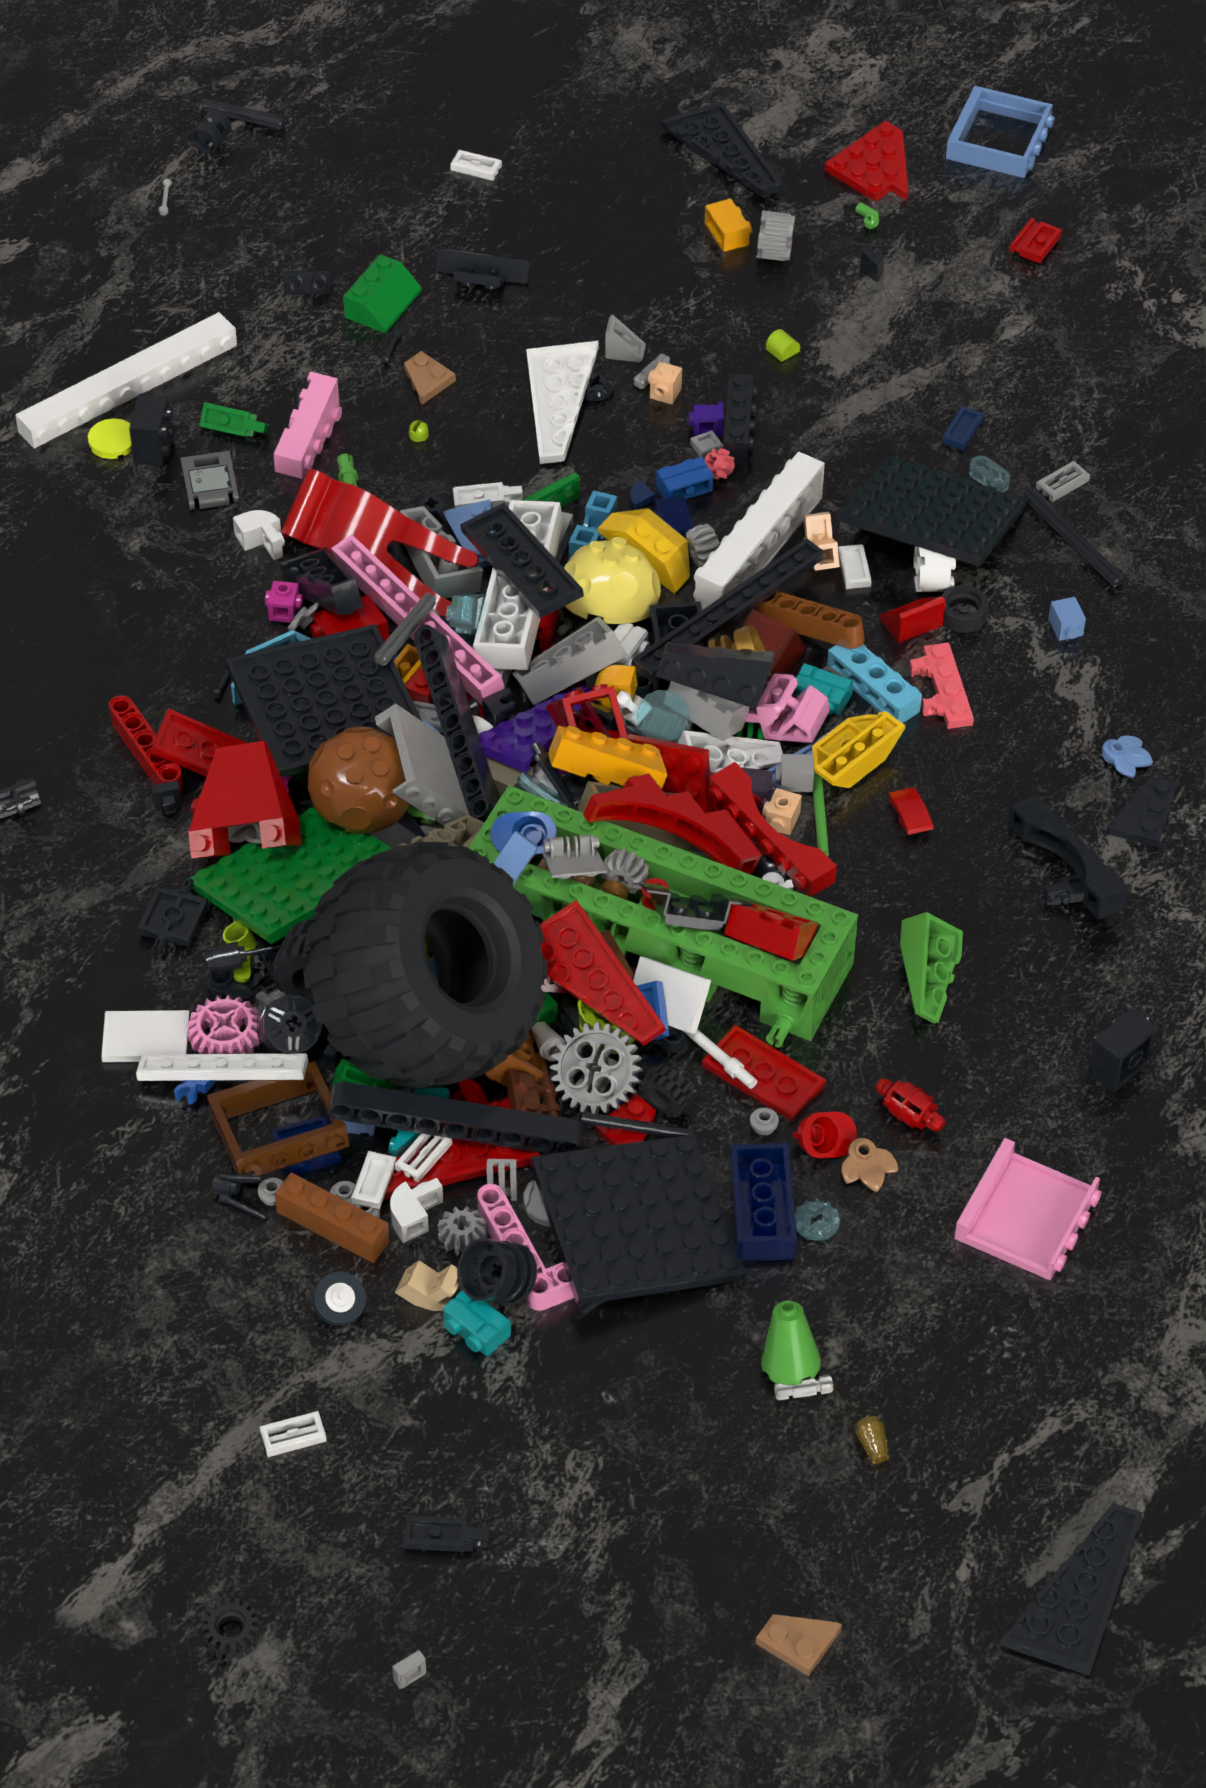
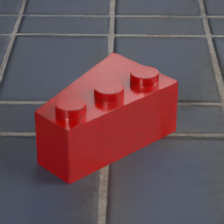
(771, 930)

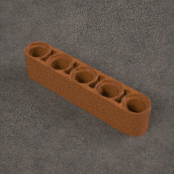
(815, 619)

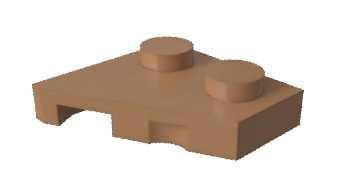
(798, 1640)

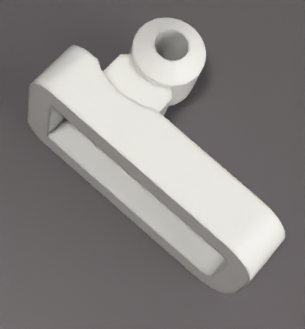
(627, 707)

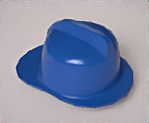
(533, 825)

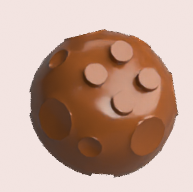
(355, 780)

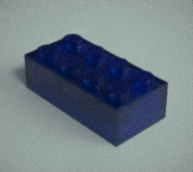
(763, 1202)

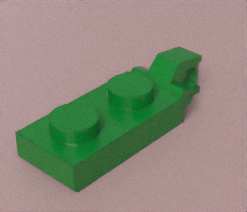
(231, 420)

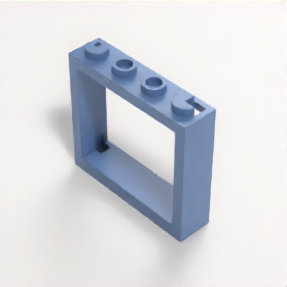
(1004, 105)

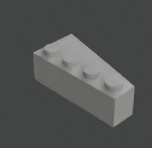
(436, 573)

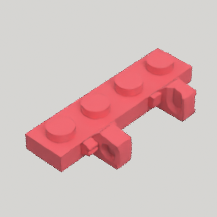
(950, 694)

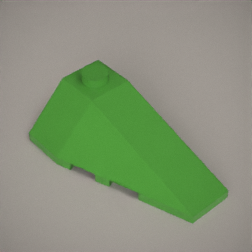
(929, 956)

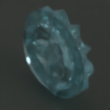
(820, 1229)

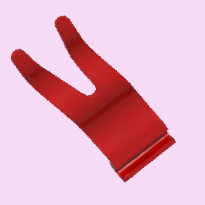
(333, 510)

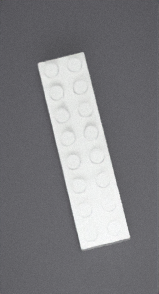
(762, 529)
(506, 622)

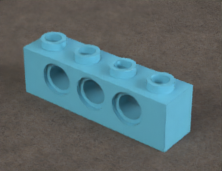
(876, 681)

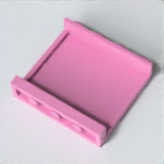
(1026, 1212)

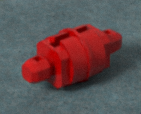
(907, 1110)

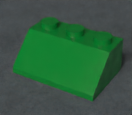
(381, 294)

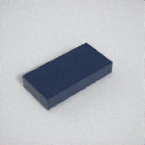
(962, 428)

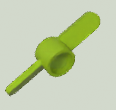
(244, 936)

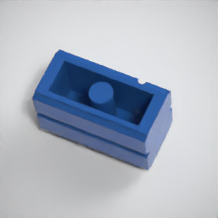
(685, 479)

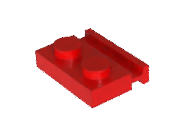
(1035, 240)
(547, 629)

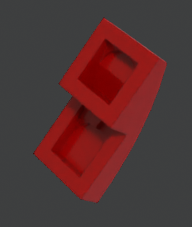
(911, 810)

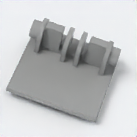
(573, 861)

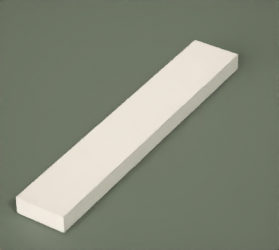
(222, 1067)

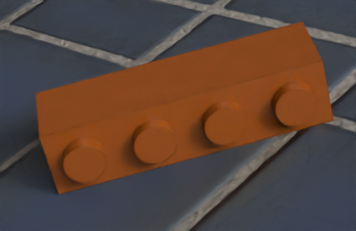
(332, 1217)

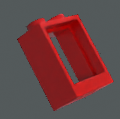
(598, 692)

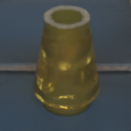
(873, 1438)

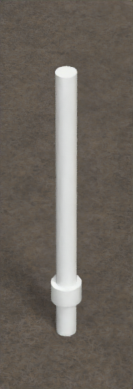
(731, 1065)

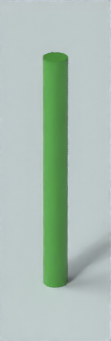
(820, 817)

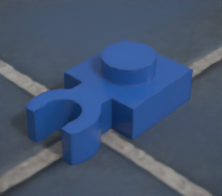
(192, 1088)

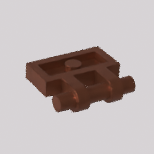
(526, 1093)

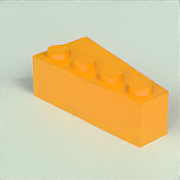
(604, 756)

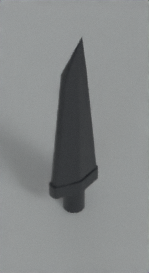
(553, 775)

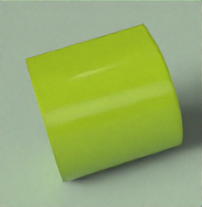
(782, 345)

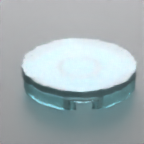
(662, 715)
(538, 788)

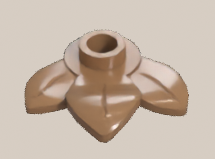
(869, 1167)

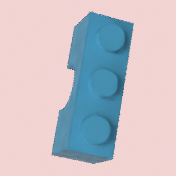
(596, 512)

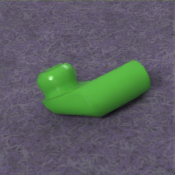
(871, 216)

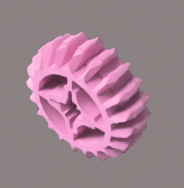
(224, 1020)

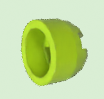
(421, 431)

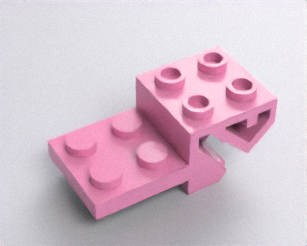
(786, 717)

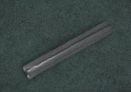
(405, 629)

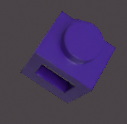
(707, 418)

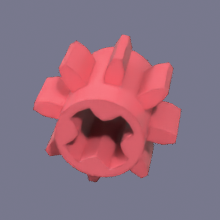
(720, 463)

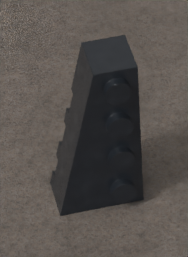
(323, 581)

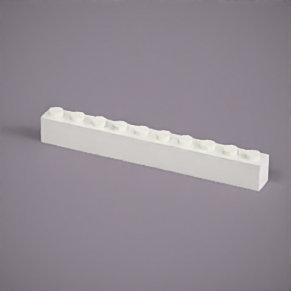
(125, 380)

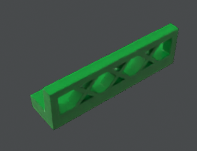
(563, 491)

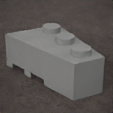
(711, 712)

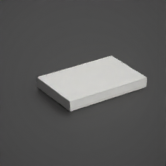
(683, 992)
(141, 1033)

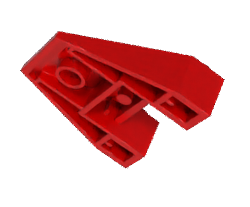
(240, 791)

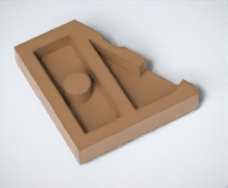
(427, 376)

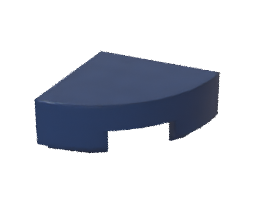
(641, 495)

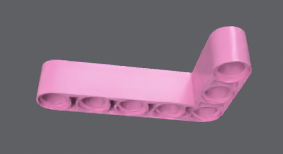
(548, 1279)

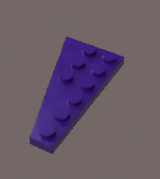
(512, 739)

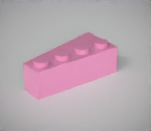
(308, 426)

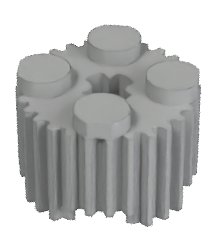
(775, 235)

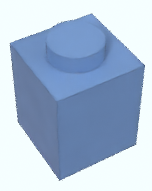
(1067, 618)

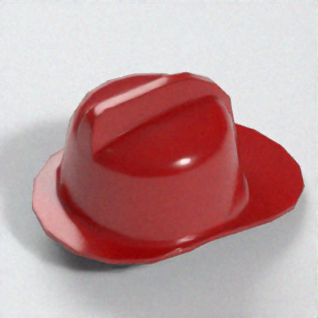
(826, 1134)

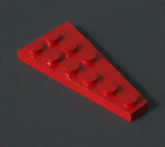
(685, 767)
(593, 974)
(462, 1161)

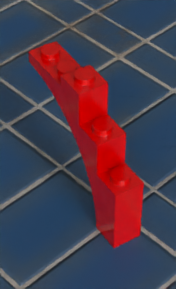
(679, 814)

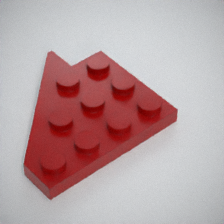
(873, 163)

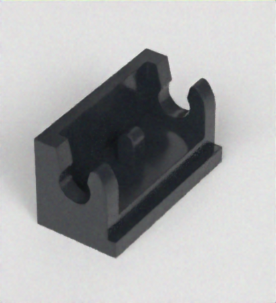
(497, 707)

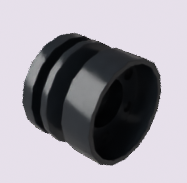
(276, 1035)
(497, 1271)

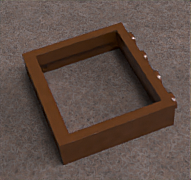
(282, 1153)

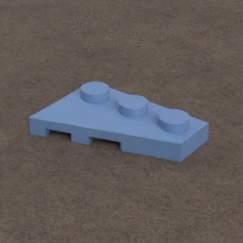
(462, 514)

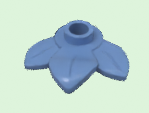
(1126, 754)

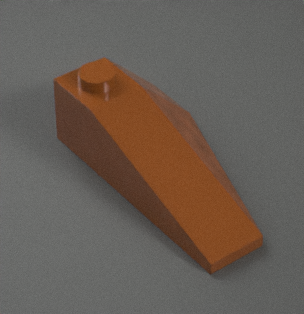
(522, 1060)

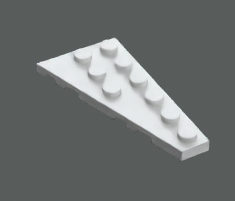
(558, 388)

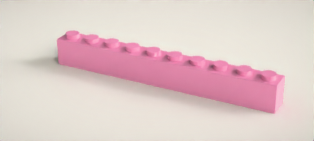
(398, 600)

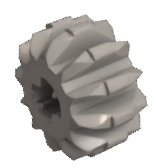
(701, 543)
(626, 869)
(460, 1229)

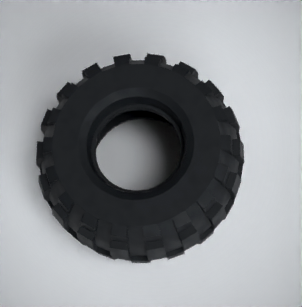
(375, 975)

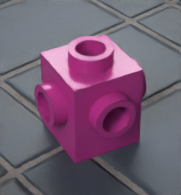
(283, 601)

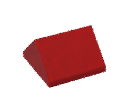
(914, 618)

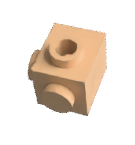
(665, 382)
(782, 811)

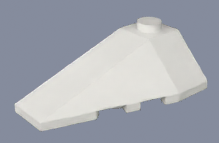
(743, 751)

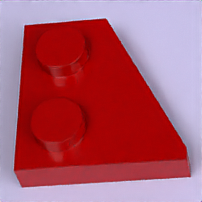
(636, 1110)

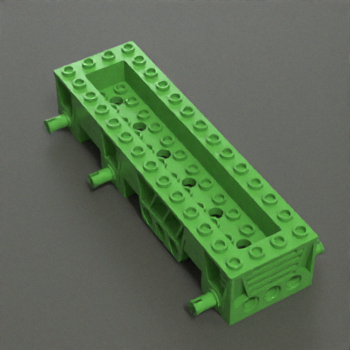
(790, 992)

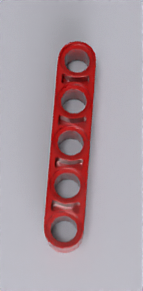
(139, 739)

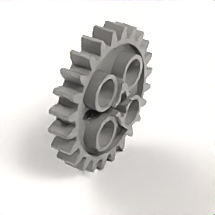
(620, 1075)

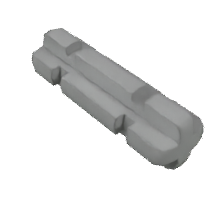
(641, 379)
(806, 1388)

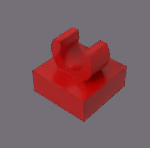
(471, 1092)

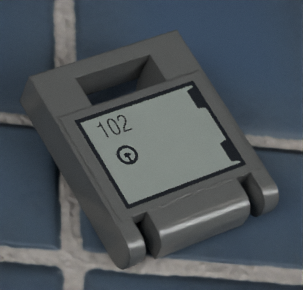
(209, 479)

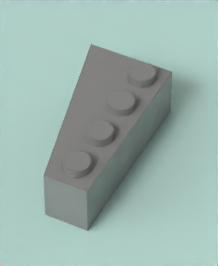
(570, 661)

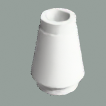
(547, 1040)

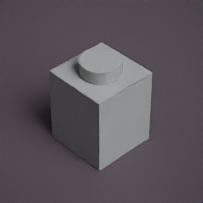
(795, 772)

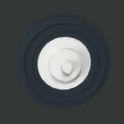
(339, 1298)

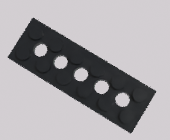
(529, 548)

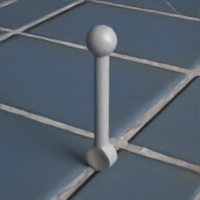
(163, 210)

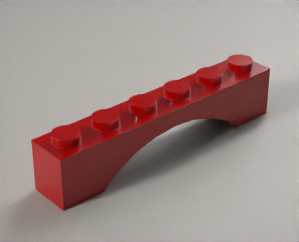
(804, 864)

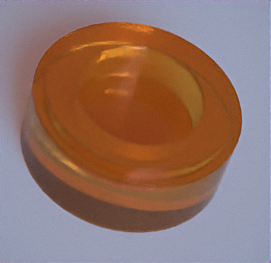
(615, 888)

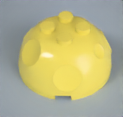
(615, 582)

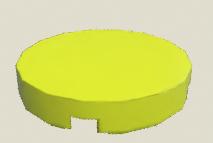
(110, 438)

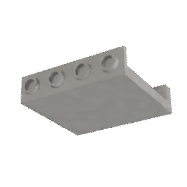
(427, 766)

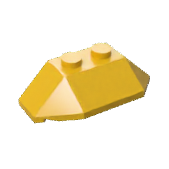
(656, 539)
(855, 748)

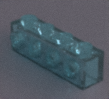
(465, 612)

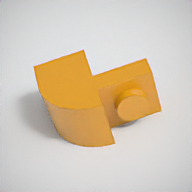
(619, 676)

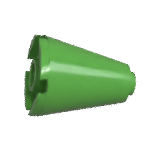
(790, 1346)

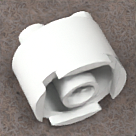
(932, 571)

